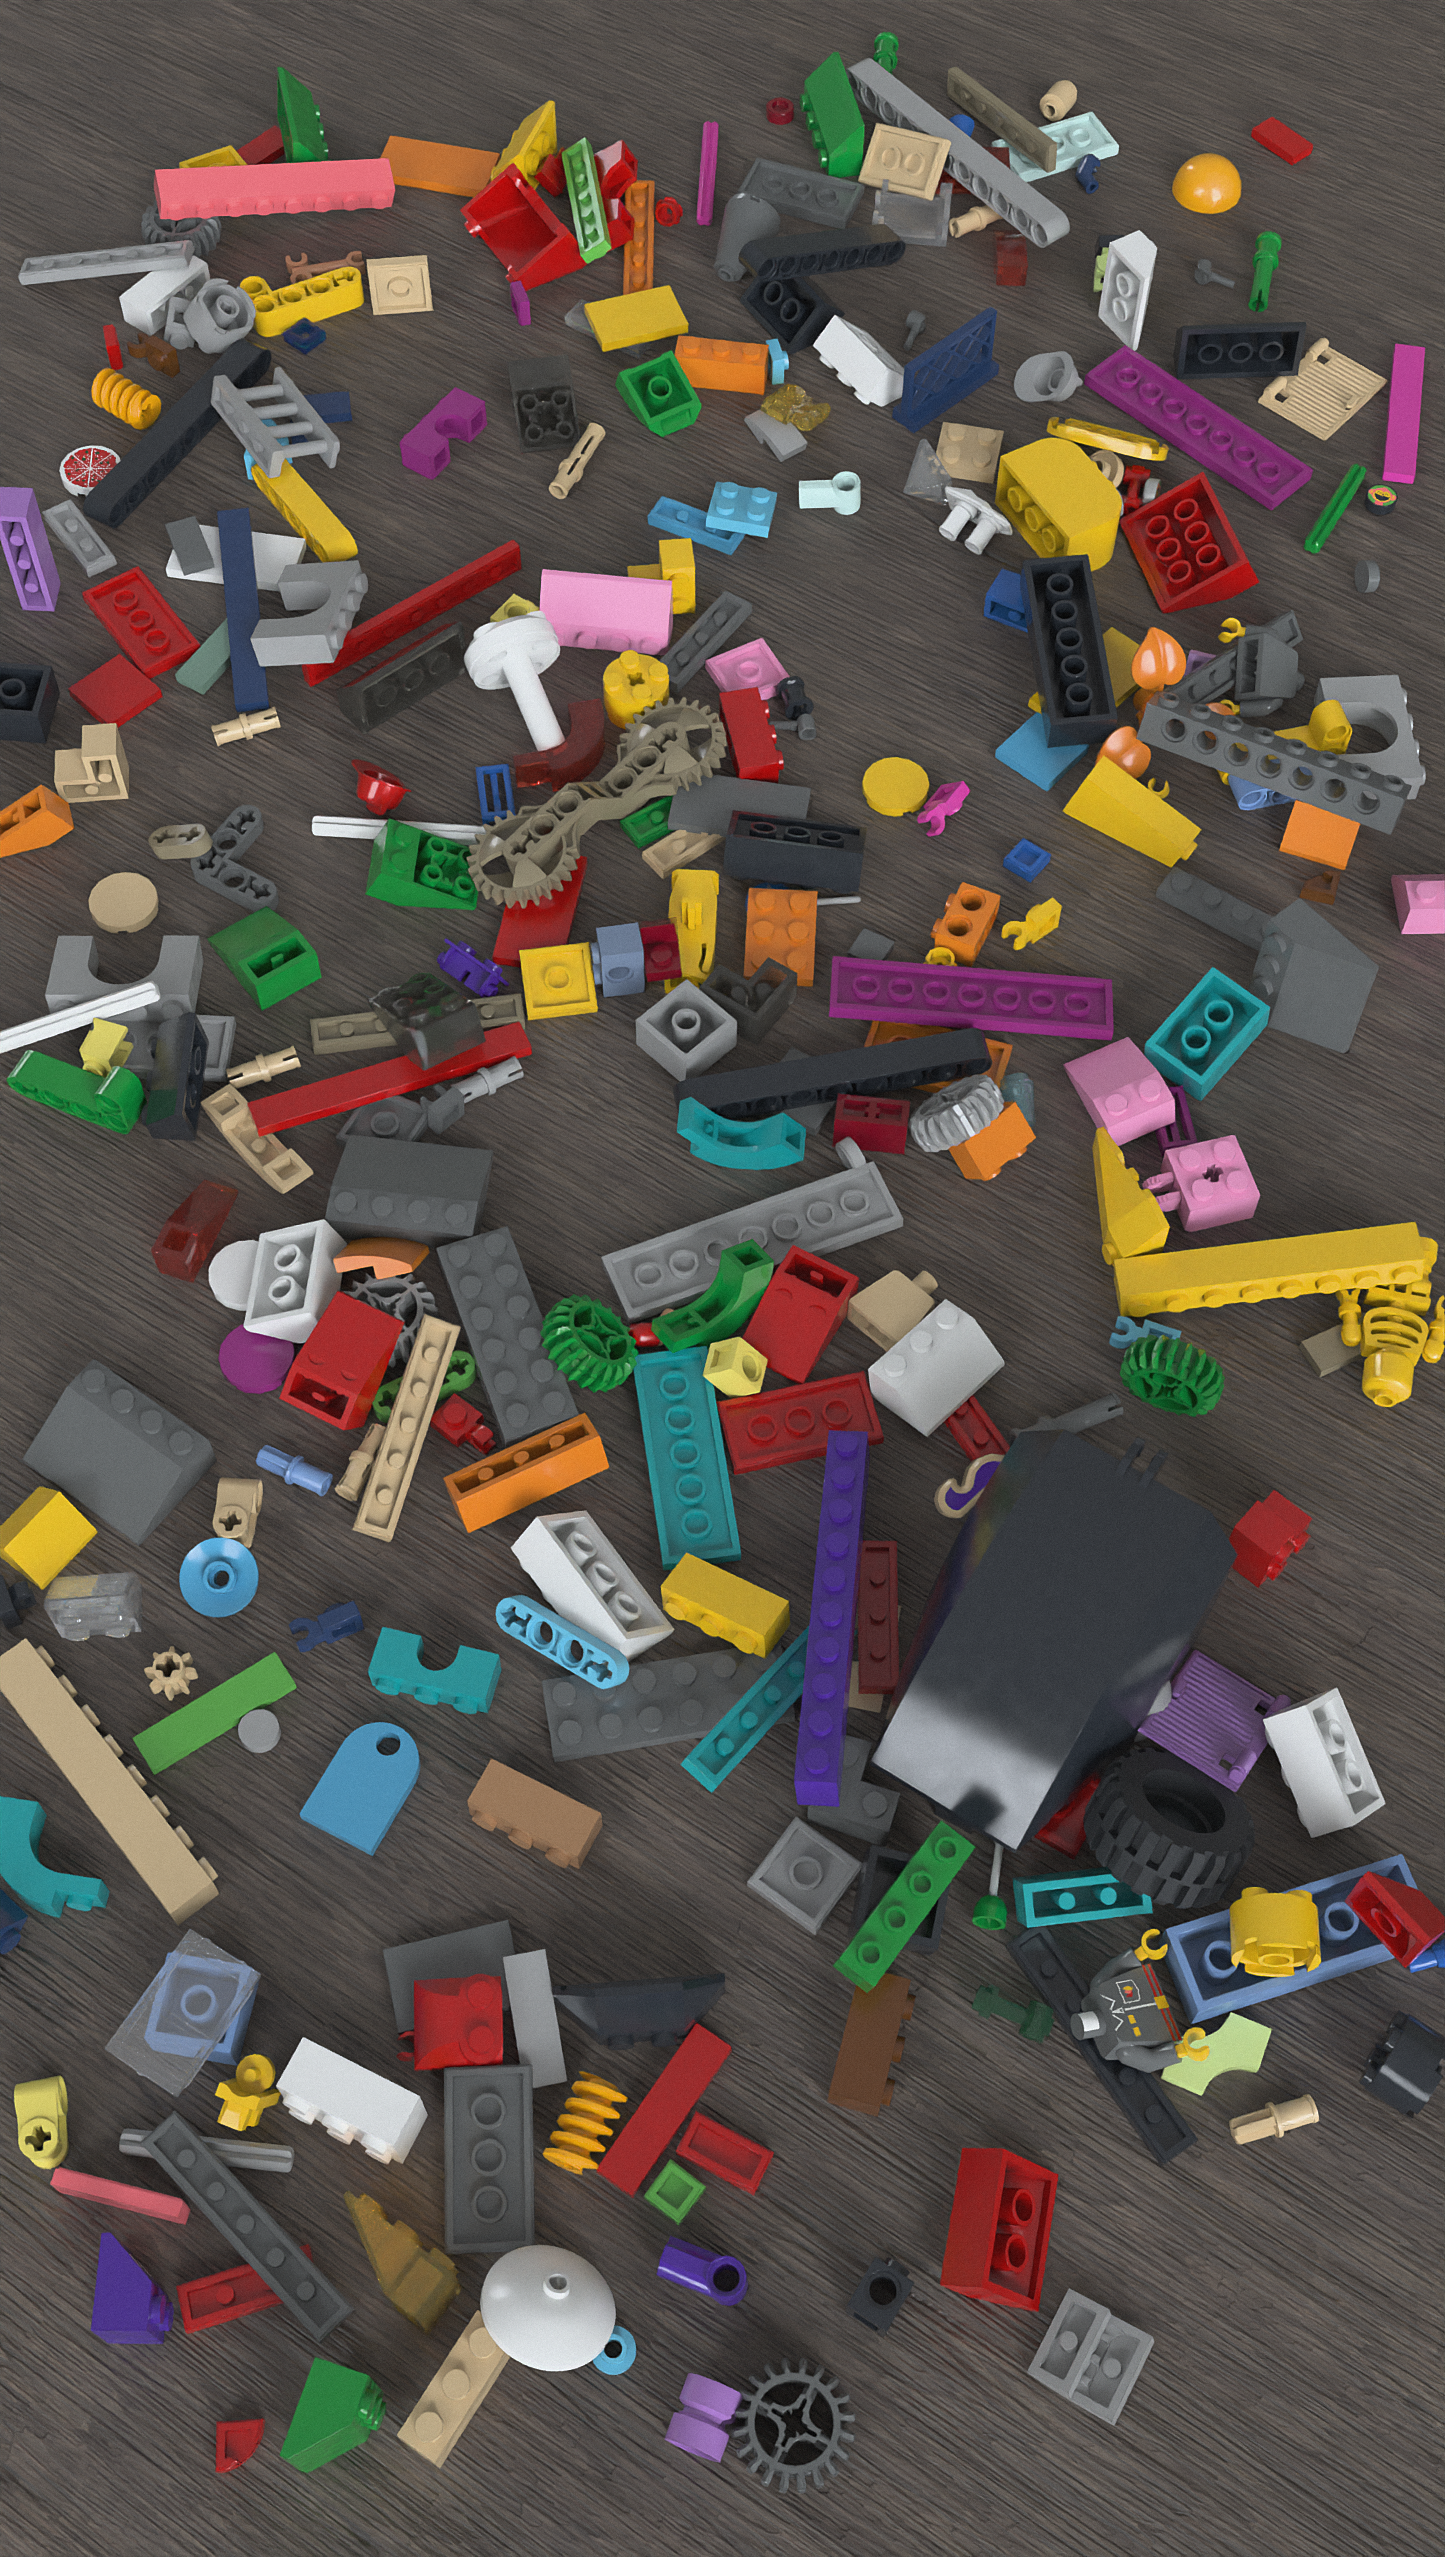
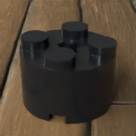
(1406, 2065)

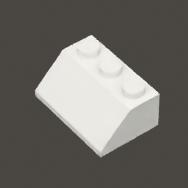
(1127, 286)
(860, 362)
(293, 1280)
(934, 1368)
(1323, 1763)

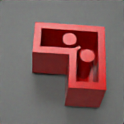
(1268, 1538)

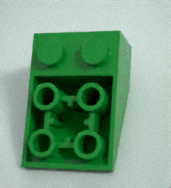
(420, 869)
(267, 956)

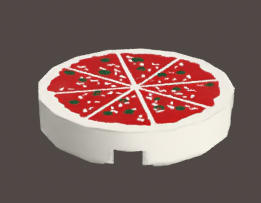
(86, 468)

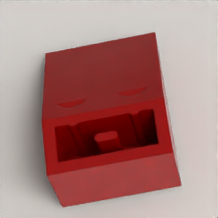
(800, 1313)
(343, 1362)

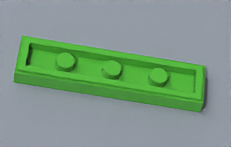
(214, 1713)

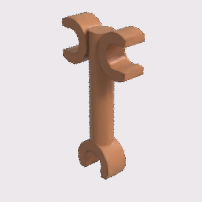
(303, 271)

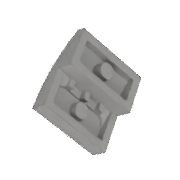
(1091, 2356)

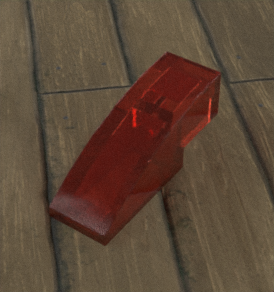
(1010, 257)

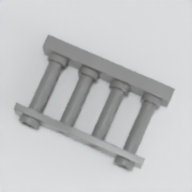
(259, 438)

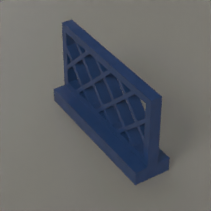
(954, 383)

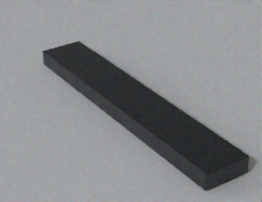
(1132, 2090)

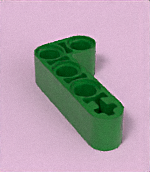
(107, 1101)

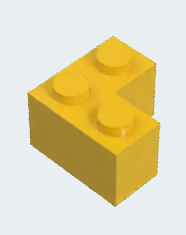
(674, 565)

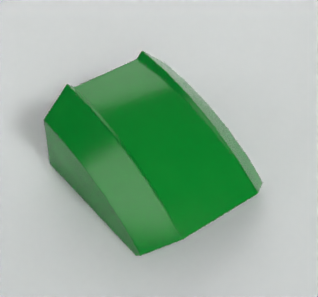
(660, 394)

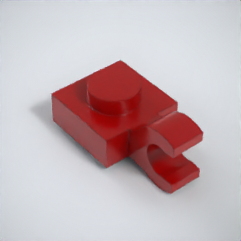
(552, 173)
(462, 1422)

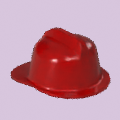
(378, 787)

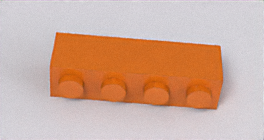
(526, 1472)

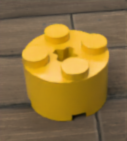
(632, 684)
(1274, 1932)

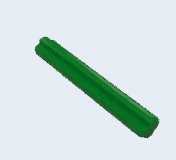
(1334, 508)

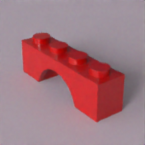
(616, 172)

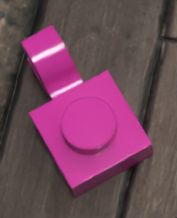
(943, 802)

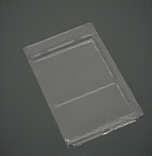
(183, 2013)

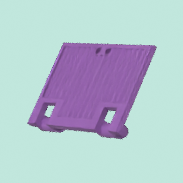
(1213, 1720)

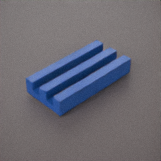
(492, 770)

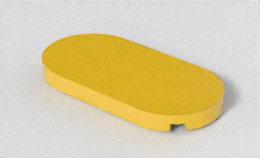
(1108, 438)

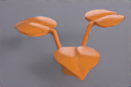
(1155, 663)

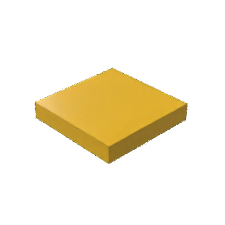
(558, 981)

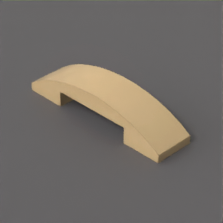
(264, 1154)

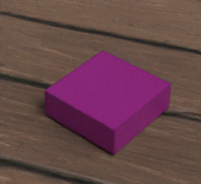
(520, 303)

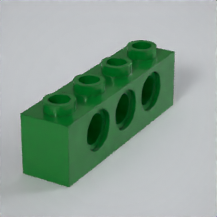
(904, 1906)

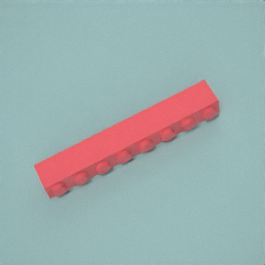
(273, 188)

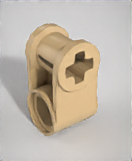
(237, 1509)

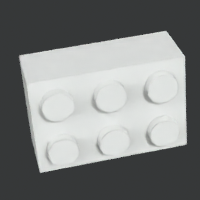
(351, 2102)

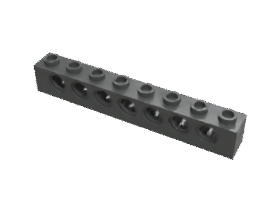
(1283, 777)

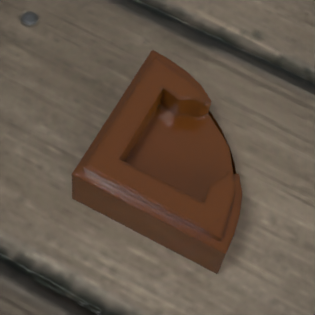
(1321, 888)

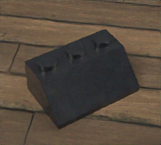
(791, 310)
(176, 1079)

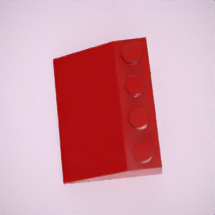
(1188, 547)

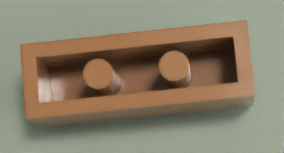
(534, 1815)

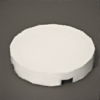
(232, 1274)

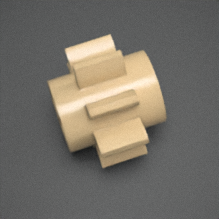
(163, 1668)

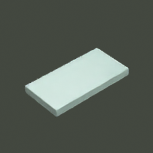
(1074, 140)

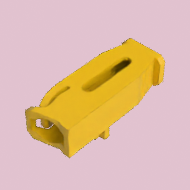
(695, 908)

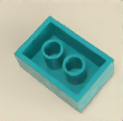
(1206, 1033)

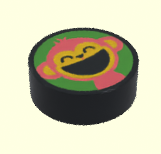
(1380, 499)

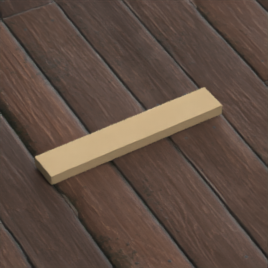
(406, 1428)

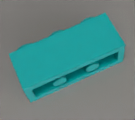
(1075, 1897)

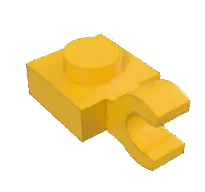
(1038, 923)

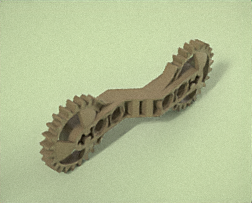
(546, 838)

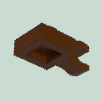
(159, 354)

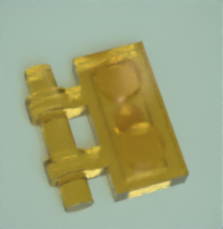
(795, 406)

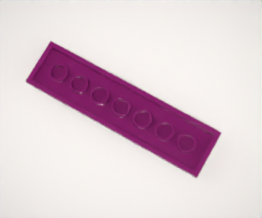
(1198, 427)
(971, 998)

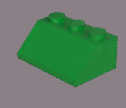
(332, 2415)

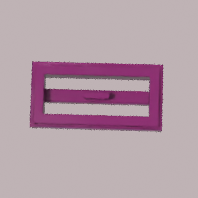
(1189, 1132)

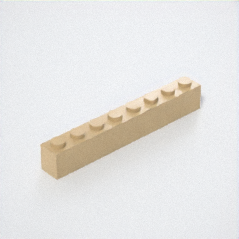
(104, 1783)

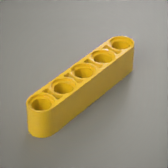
(306, 513)

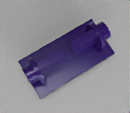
(461, 959)

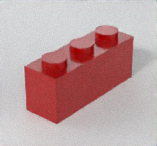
(750, 736)

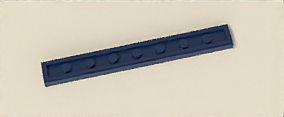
(242, 608)

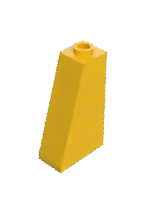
(1132, 814)

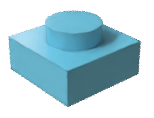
(777, 362)

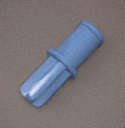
(294, 1470)

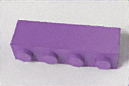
(28, 550)

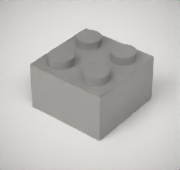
(686, 1032)

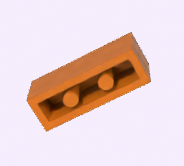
(723, 364)

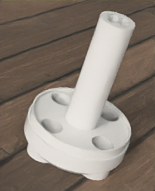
(513, 656)

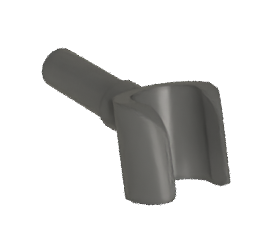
(1205, 275)
(916, 323)
(804, 725)

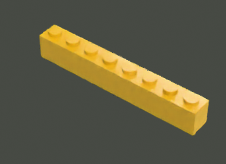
(1269, 1269)

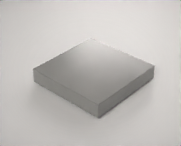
(805, 1875)

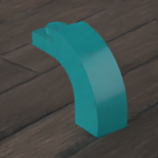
(741, 1145)
(21, 1867)

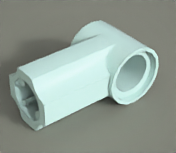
(841, 493)

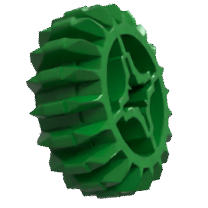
(589, 1343)
(1172, 1375)

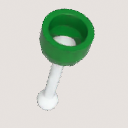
(991, 1910)

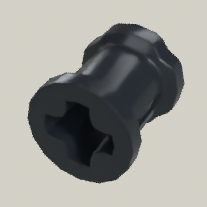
(794, 697)

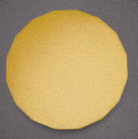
(895, 786)

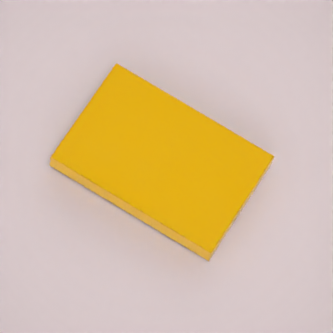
(636, 318)

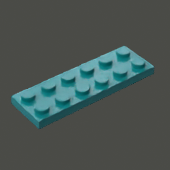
(685, 1458)

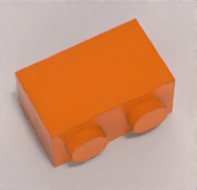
(994, 1145)

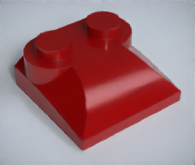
(458, 2022)

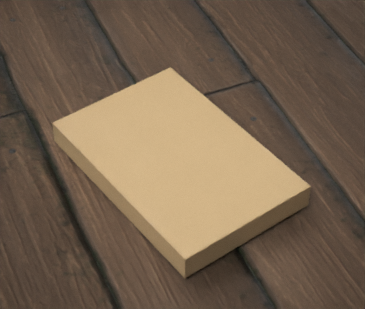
(906, 159)

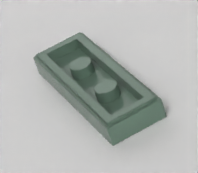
(207, 662)

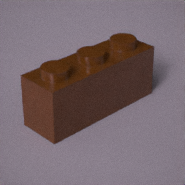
(870, 2045)

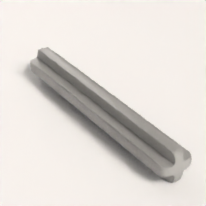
(230, 2152)

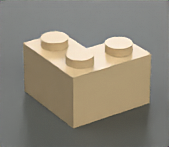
(96, 770)

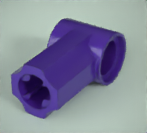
(698, 2269)

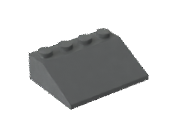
(1312, 978)
(409, 1191)
(119, 1452)

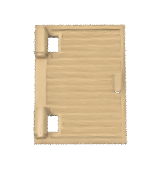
(1323, 393)

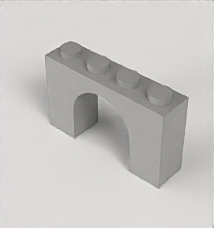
(318, 636)
(1381, 706)
(176, 974)

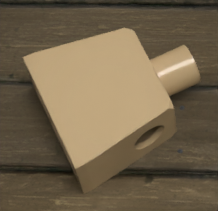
(892, 1306)

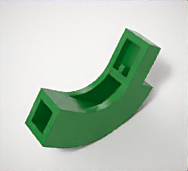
(725, 1306)

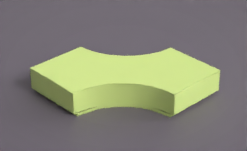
(1233, 2047)

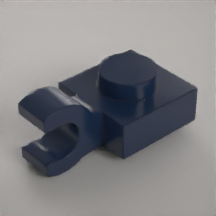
(334, 1624)

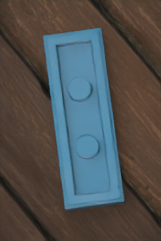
(691, 523)

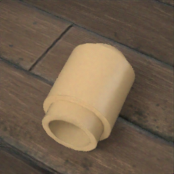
(1058, 100)

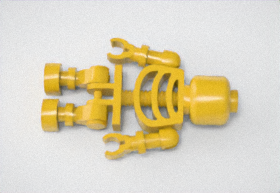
(1393, 1333)

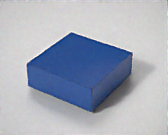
(1026, 860)

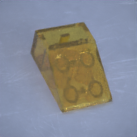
(411, 2279)

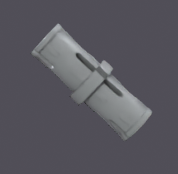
(489, 1079)

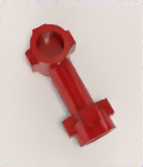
(1135, 478)

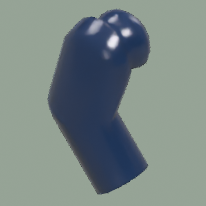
(1085, 170)

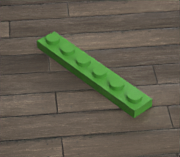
(586, 201)

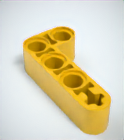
(311, 298)
(1326, 732)

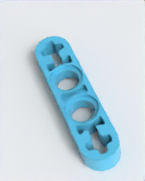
(560, 1645)

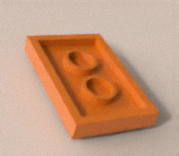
(782, 928)

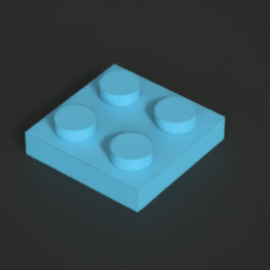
(741, 509)

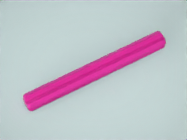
(707, 173)

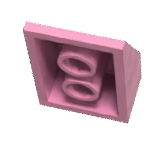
(1122, 1091)

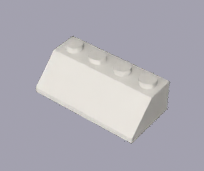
(590, 1582)

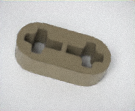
(180, 841)

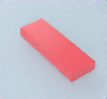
(120, 2195)

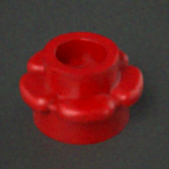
(663, 216)

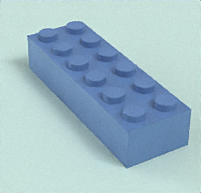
(1213, 1986)

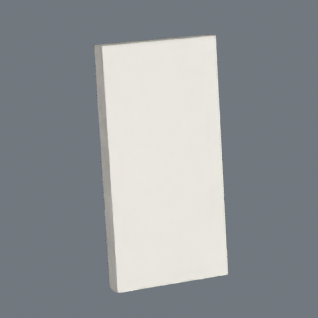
(270, 556)

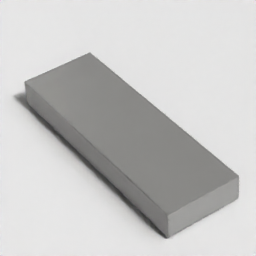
(79, 538)
(535, 2016)

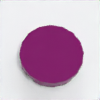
(255, 1360)

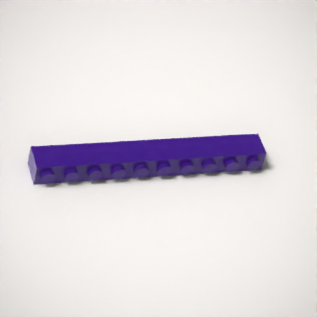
(832, 1621)

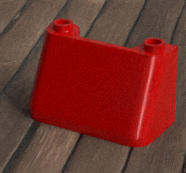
(522, 231)

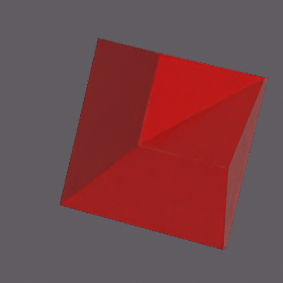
(1396, 1915)

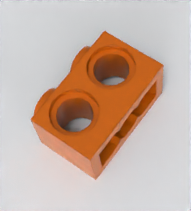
(966, 922)

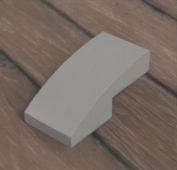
(781, 438)

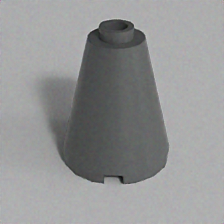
(742, 222)

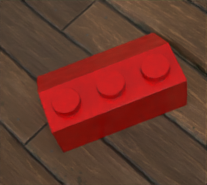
(999, 2228)

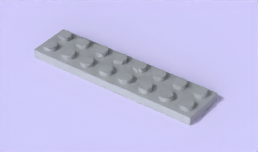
(812, 1217)

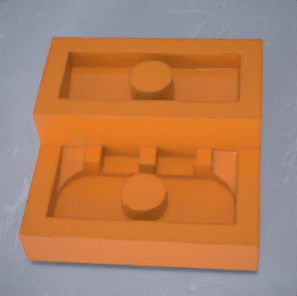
(385, 1254)

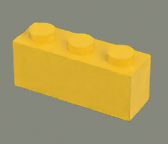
(725, 1605)

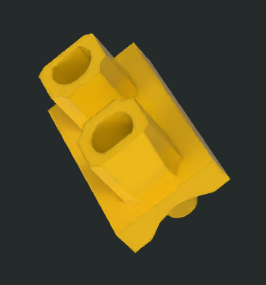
(247, 2093)

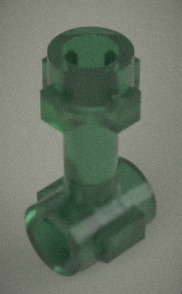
(1035, 2020)

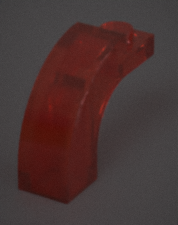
(571, 759)

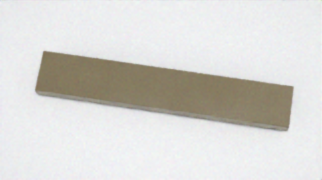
(1002, 119)
(367, 1031)

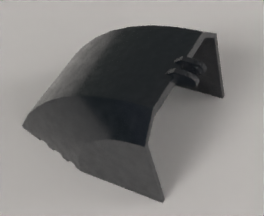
(1049, 1633)

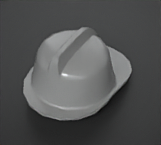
(1047, 378)

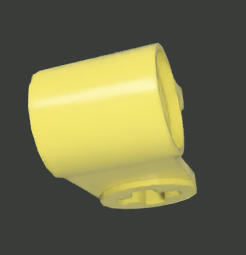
(41, 2113)

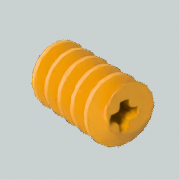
(125, 399)
(584, 2124)

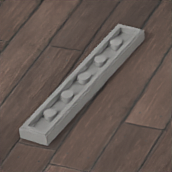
(106, 262)

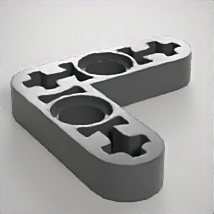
(225, 862)

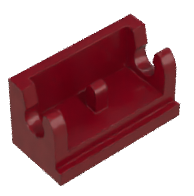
(872, 1123)

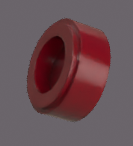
(780, 111)

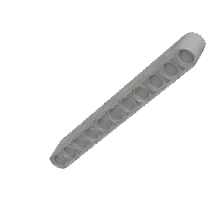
(966, 159)

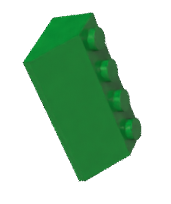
(834, 119)
(299, 121)

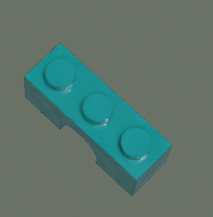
(464, 1684)

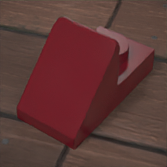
(661, 949)

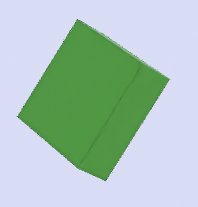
(674, 2192)

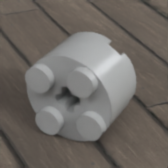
(219, 316)

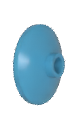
(200, 1574)

